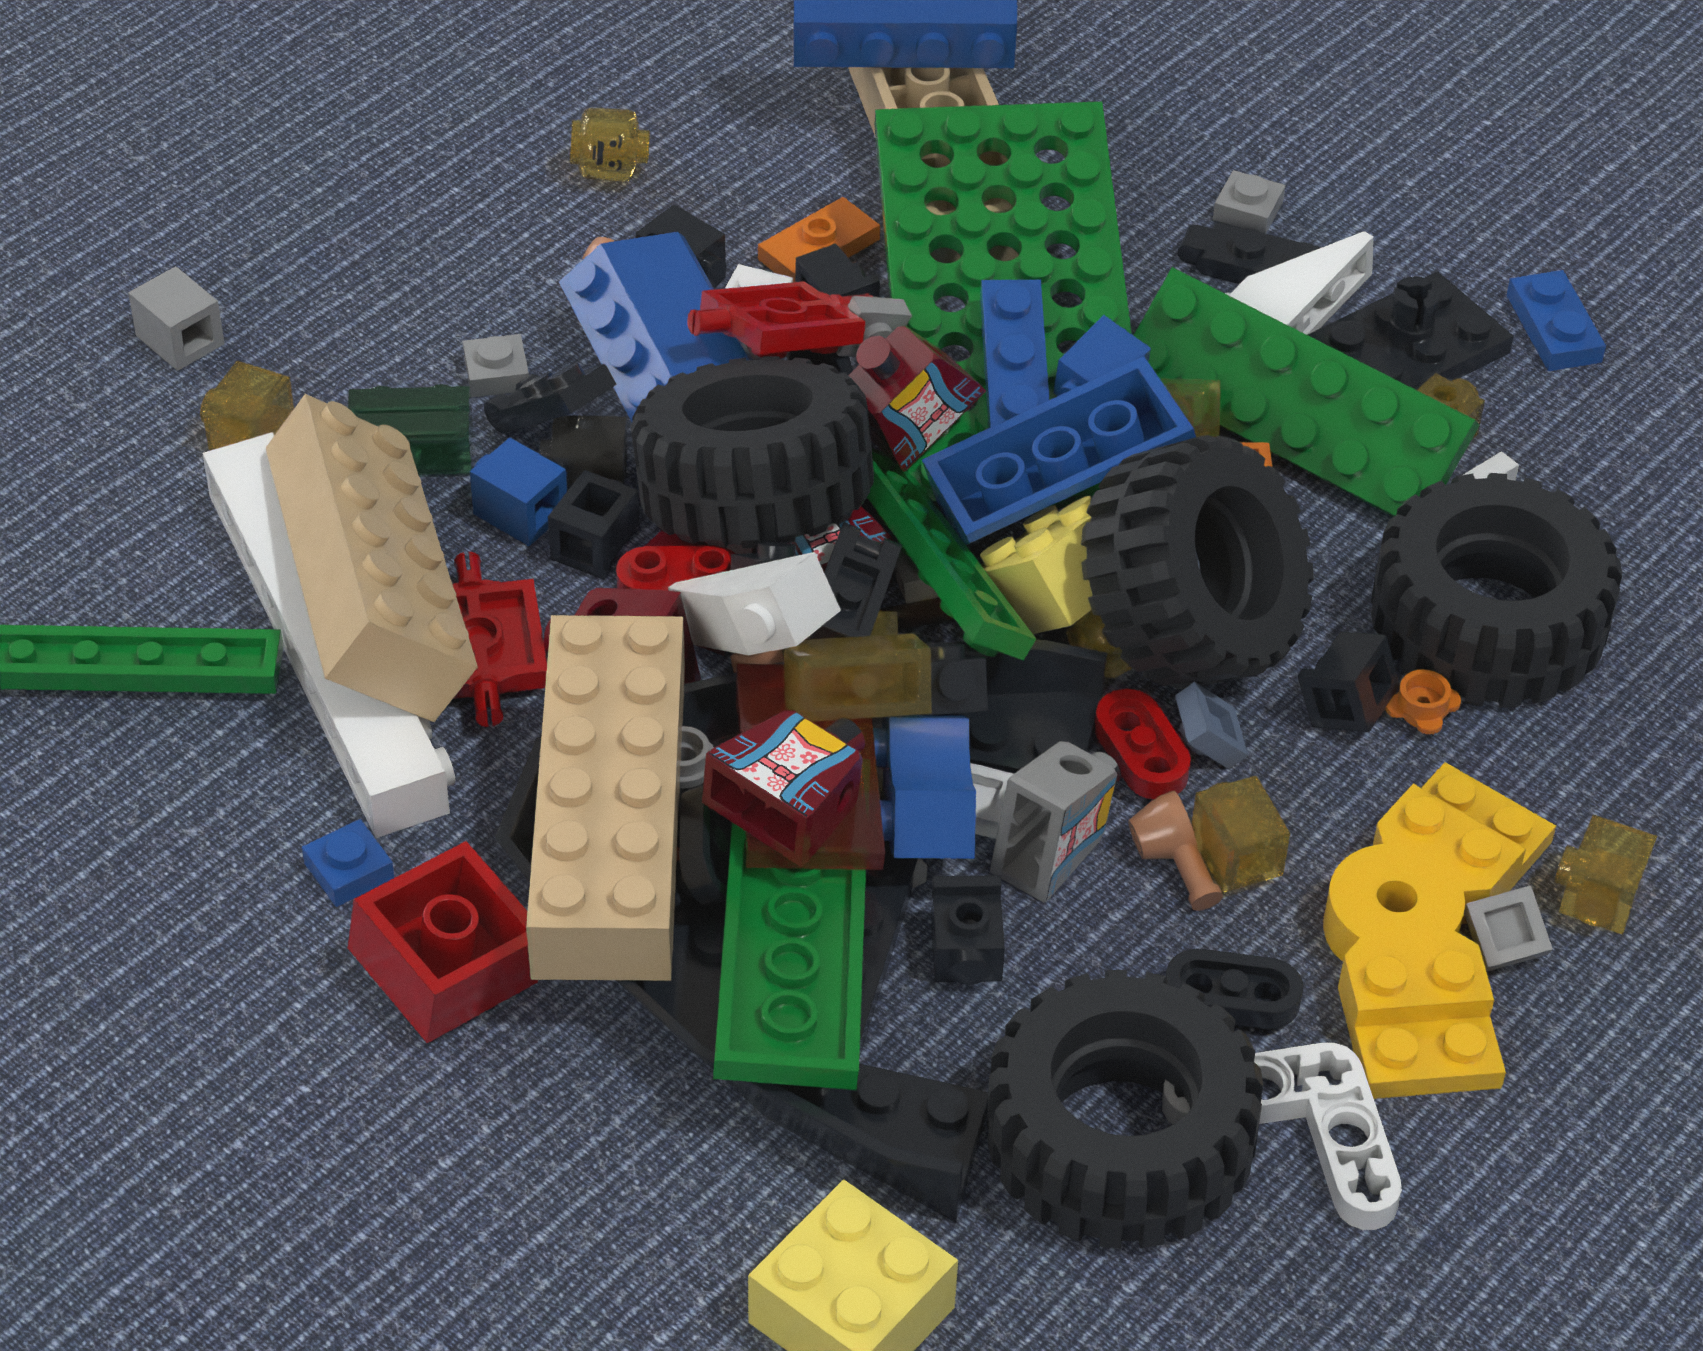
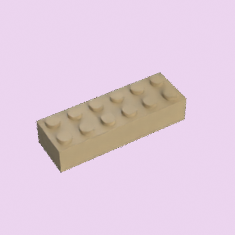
(369, 559)
(607, 800)

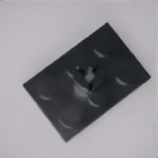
(1420, 332)

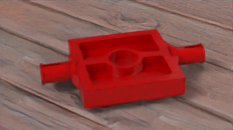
(779, 318)
(503, 637)

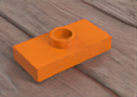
(835, 223)

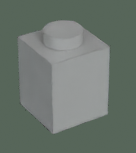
(176, 318)

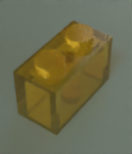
(858, 677)

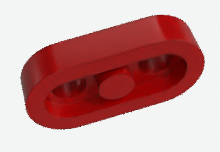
(664, 565)
(1151, 754)

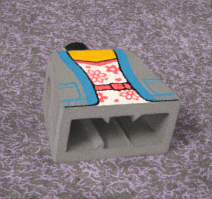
(1053, 817)

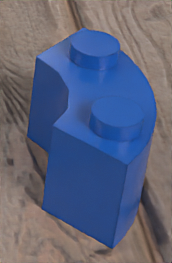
(927, 786)

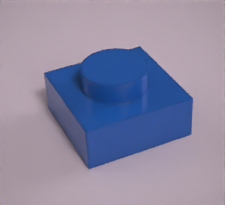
(348, 862)

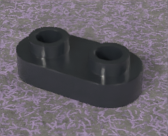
(703, 850)
(1238, 983)

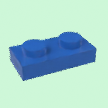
(1555, 320)

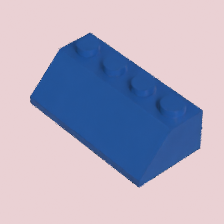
(905, 33)
(636, 311)
(1053, 450)

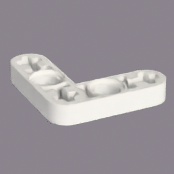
(1324, 1108)

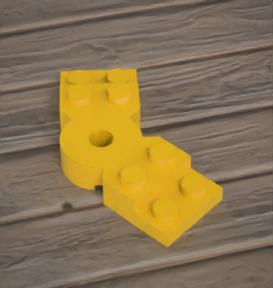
(1394, 918)

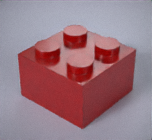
(443, 941)

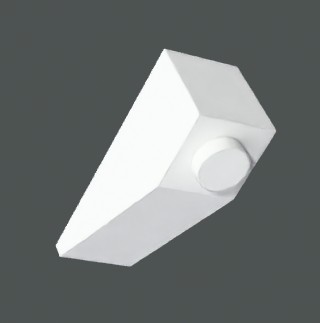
(1312, 285)
(758, 605)

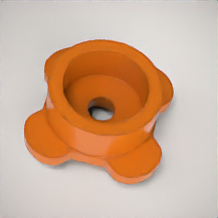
(1424, 700)

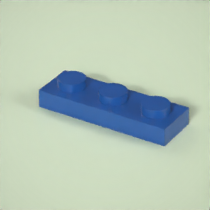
(1013, 347)

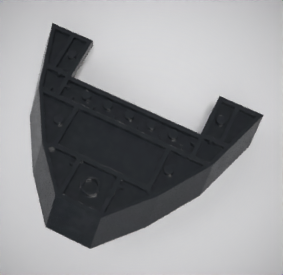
(895, 1124)

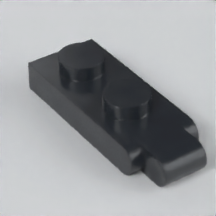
(1236, 252)

